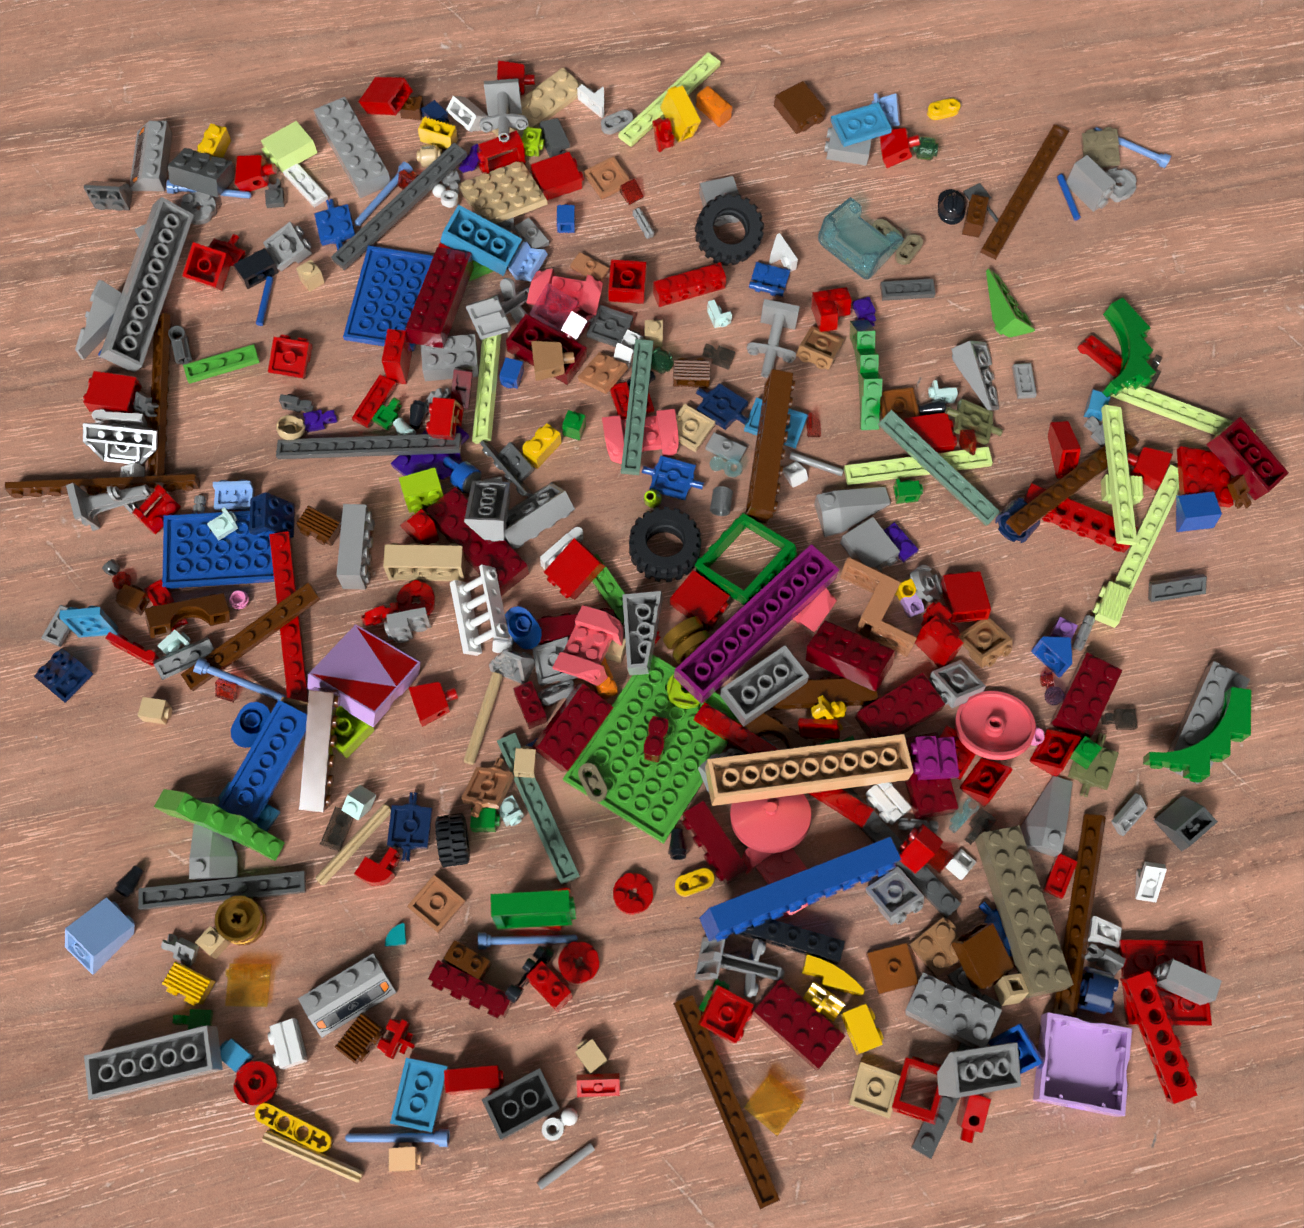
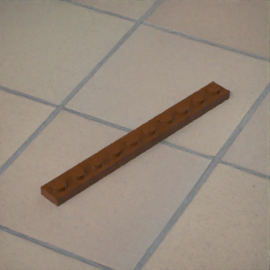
(1024, 192)
(159, 392)
(99, 485)
(1063, 489)
(1080, 911)
(726, 1103)

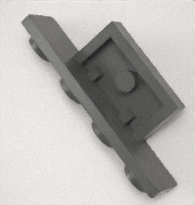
(513, 463)

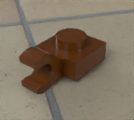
(1239, 489)

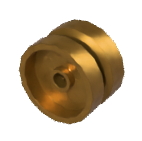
(685, 638)
(251, 915)

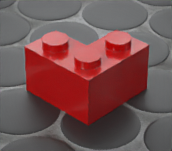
(830, 305)
(444, 417)
(919, 848)

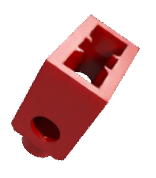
(511, 70)
(897, 146)
(253, 172)
(1150, 465)
(431, 701)
(972, 1105)

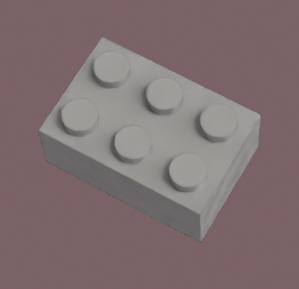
(458, 353)

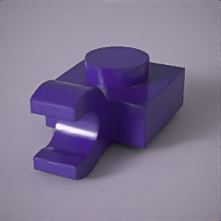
(470, 162)
(864, 309)
(316, 420)

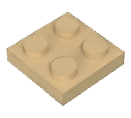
(693, 427)
(874, 1090)

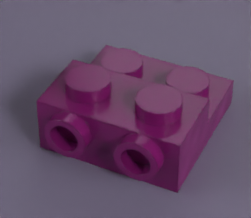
(934, 758)

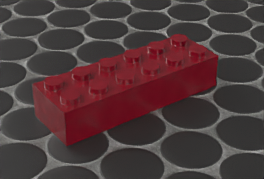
(439, 297)
(449, 518)

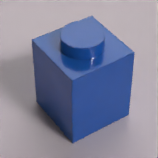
(565, 218)
(511, 373)

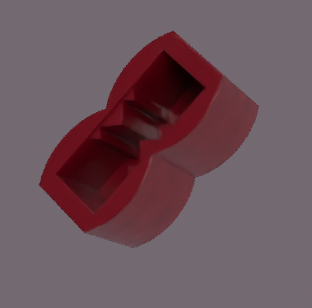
(655, 740)

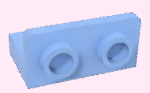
(890, 108)
(527, 262)
(233, 494)

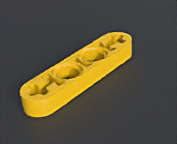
(295, 1124)

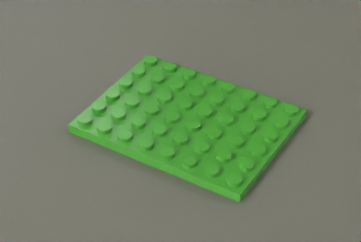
(642, 790)

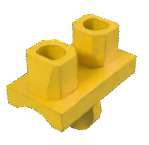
(830, 711)
(823, 1001)

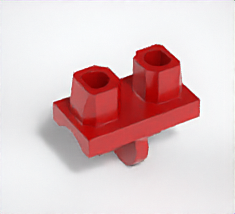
(663, 134)
(391, 1047)

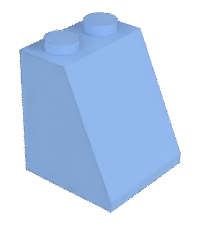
(98, 934)

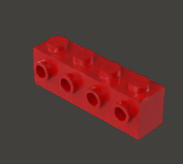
(689, 284)

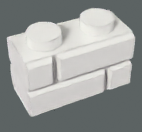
(888, 802)
(287, 1043)

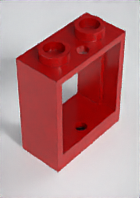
(495, 147)
(549, 986)
(912, 1110)

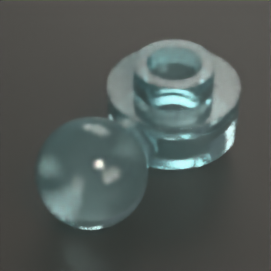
(717, 464)

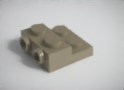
(1102, 146)

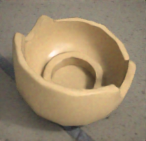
(290, 427)

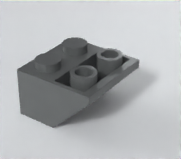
(109, 195)
(1185, 822)

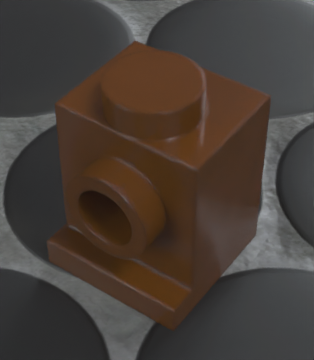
(412, 108)

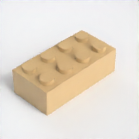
(424, 562)

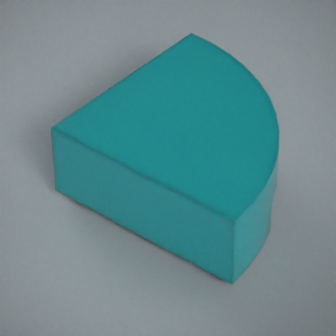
(396, 936)

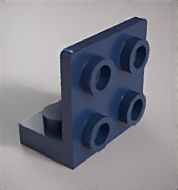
(271, 514)
(63, 675)

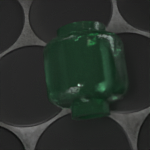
(927, 149)
(662, 360)

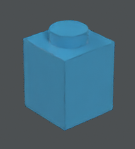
(1094, 404)
(234, 1054)

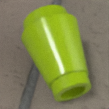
(655, 501)

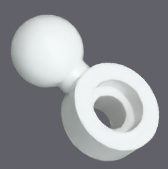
(448, 198)
(568, 1117)

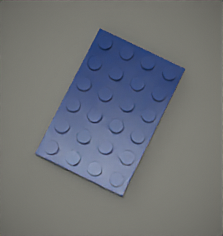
(385, 294)
(198, 559)

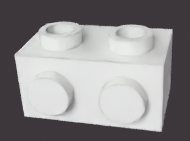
(466, 113)

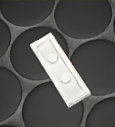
(305, 185)

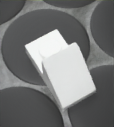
(592, 100)
(782, 251)
(625, 350)
(1149, 881)
(1104, 932)

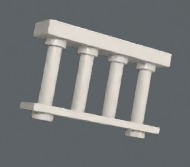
(465, 606)

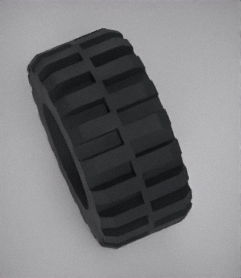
(744, 213)
(664, 522)

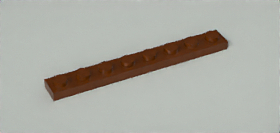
(254, 634)

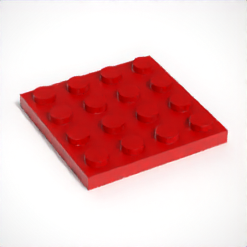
(1150, 953)

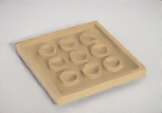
(503, 193)

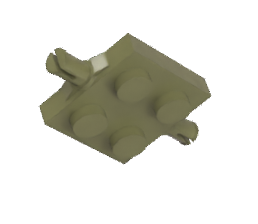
(976, 418)
(1099, 771)

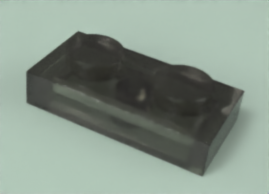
(336, 830)

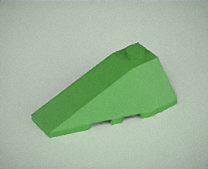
(1004, 309)

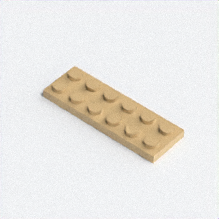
(547, 99)

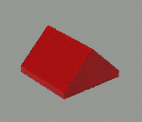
(1054, 751)
(985, 780)

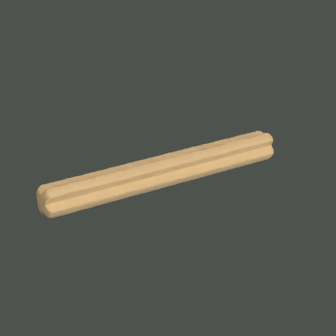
(483, 718)
(352, 846)
(312, 1156)

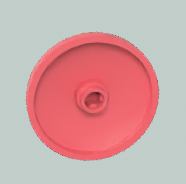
(995, 725)
(771, 823)

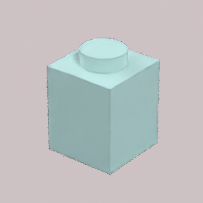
(358, 802)

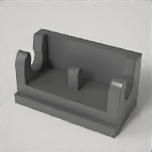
(554, 137)

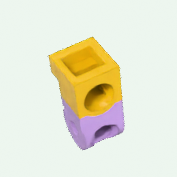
(907, 596)

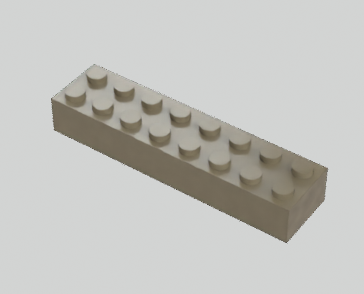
(1023, 911)

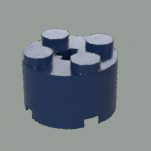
(1012, 508)
(1097, 990)

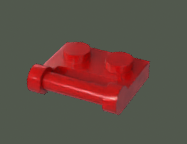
(155, 517)

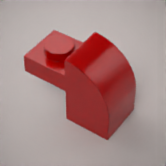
(378, 874)

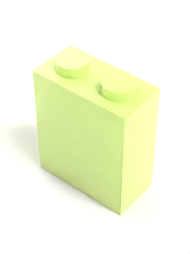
(288, 146)

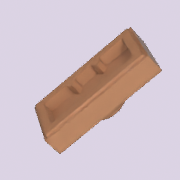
(588, 266)

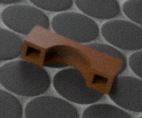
(210, 608)
(773, 726)

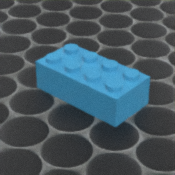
(485, 240)

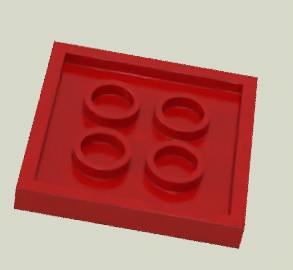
(1203, 472)

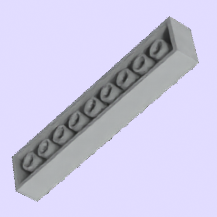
(147, 285)

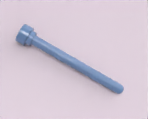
(1162, 159)
(173, 189)
(380, 197)
(204, 667)
(486, 940)
(439, 1137)

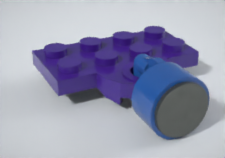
(446, 465)

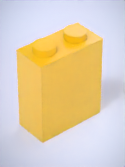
(681, 113)

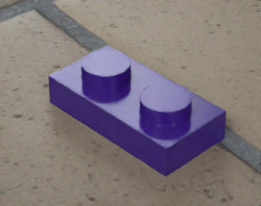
(902, 542)

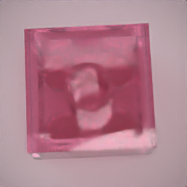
(553, 307)

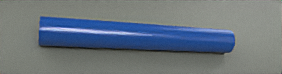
(1069, 199)
(264, 301)

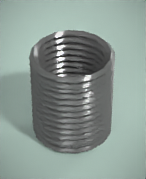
(721, 501)

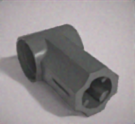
(181, 345)

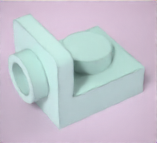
(716, 316)
(945, 393)
(223, 524)
(173, 642)
(510, 811)

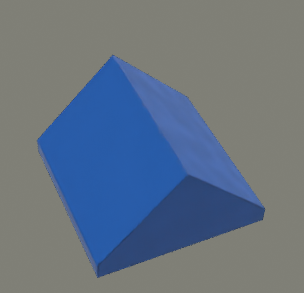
(1197, 511)
(1054, 653)
(1027, 1051)

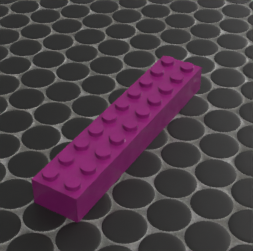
(756, 623)

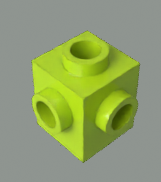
(532, 141)

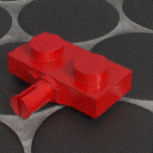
(229, 248)

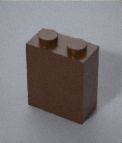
(799, 107)
(982, 955)

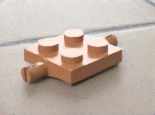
(487, 787)

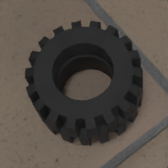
(452, 840)

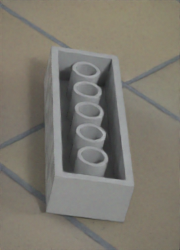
(352, 147)
(1206, 706)
(153, 1062)

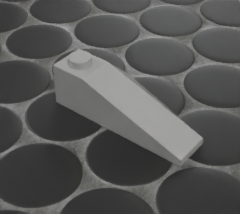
(1047, 821)

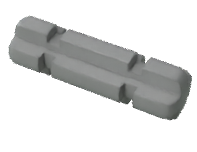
(643, 223)
(199, 502)
(1083, 632)
(904, 824)

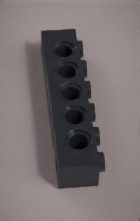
(797, 940)

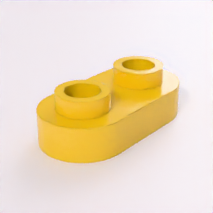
(943, 109)
(693, 881)

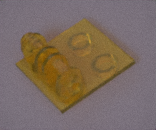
(248, 985)
(773, 1105)

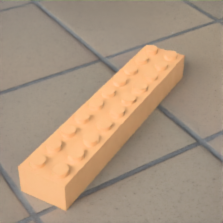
(808, 769)

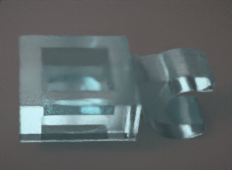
(959, 819)

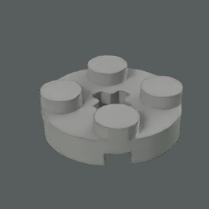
(1128, 184)
(195, 199)
(926, 584)

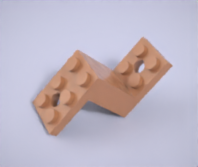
(883, 590)

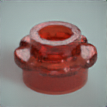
(121, 575)
(1047, 680)

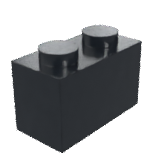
(255, 268)

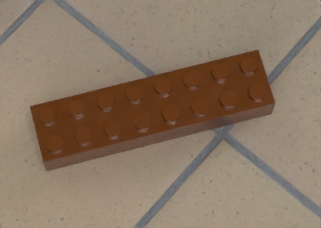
(769, 446)

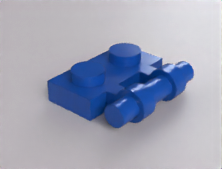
(769, 275)

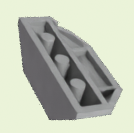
(120, 442)

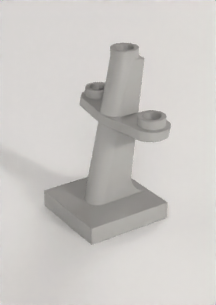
(503, 105)
(490, 314)
(779, 316)
(88, 506)
(712, 959)

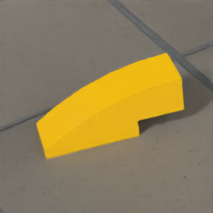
(831, 976)

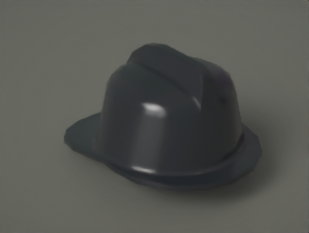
(951, 206)

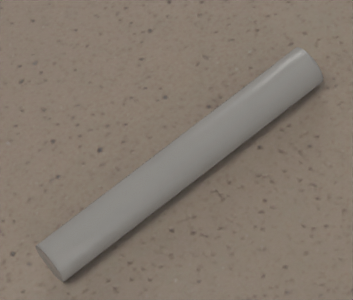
(815, 463)
(553, 1175)

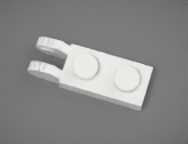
(136, 419)
(550, 555)

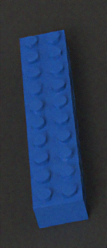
(799, 889)

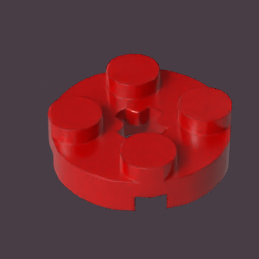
(416, 589)
(375, 616)
(629, 882)
(583, 973)
(243, 1083)

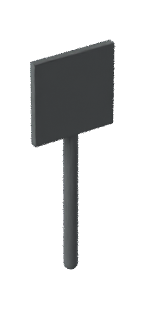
(978, 189)

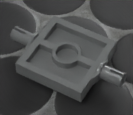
(609, 326)

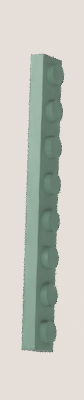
(637, 407)
(938, 468)
(540, 815)

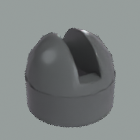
(111, 567)

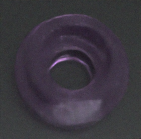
(1051, 692)

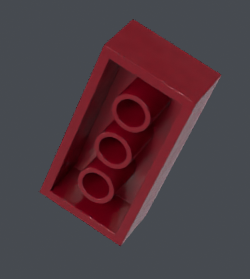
(530, 330)
(1247, 455)
(850, 655)
(1086, 696)
(900, 709)
(572, 727)
(932, 796)
(798, 1025)

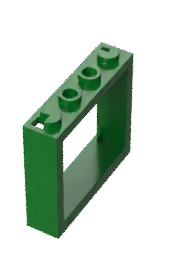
(777, 564)
(533, 909)

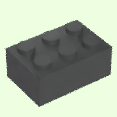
(201, 172)
(520, 1104)

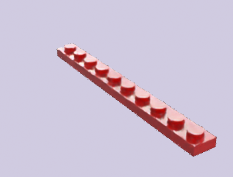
(290, 633)
(751, 743)

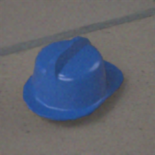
(523, 627)
(249, 724)

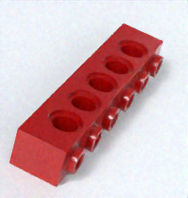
(1087, 516)
(1186, 1085)

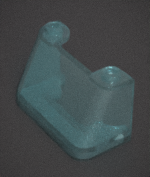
(856, 241)

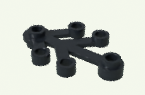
(542, 954)

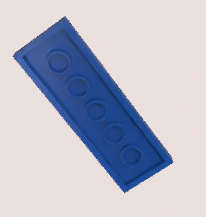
(265, 762)

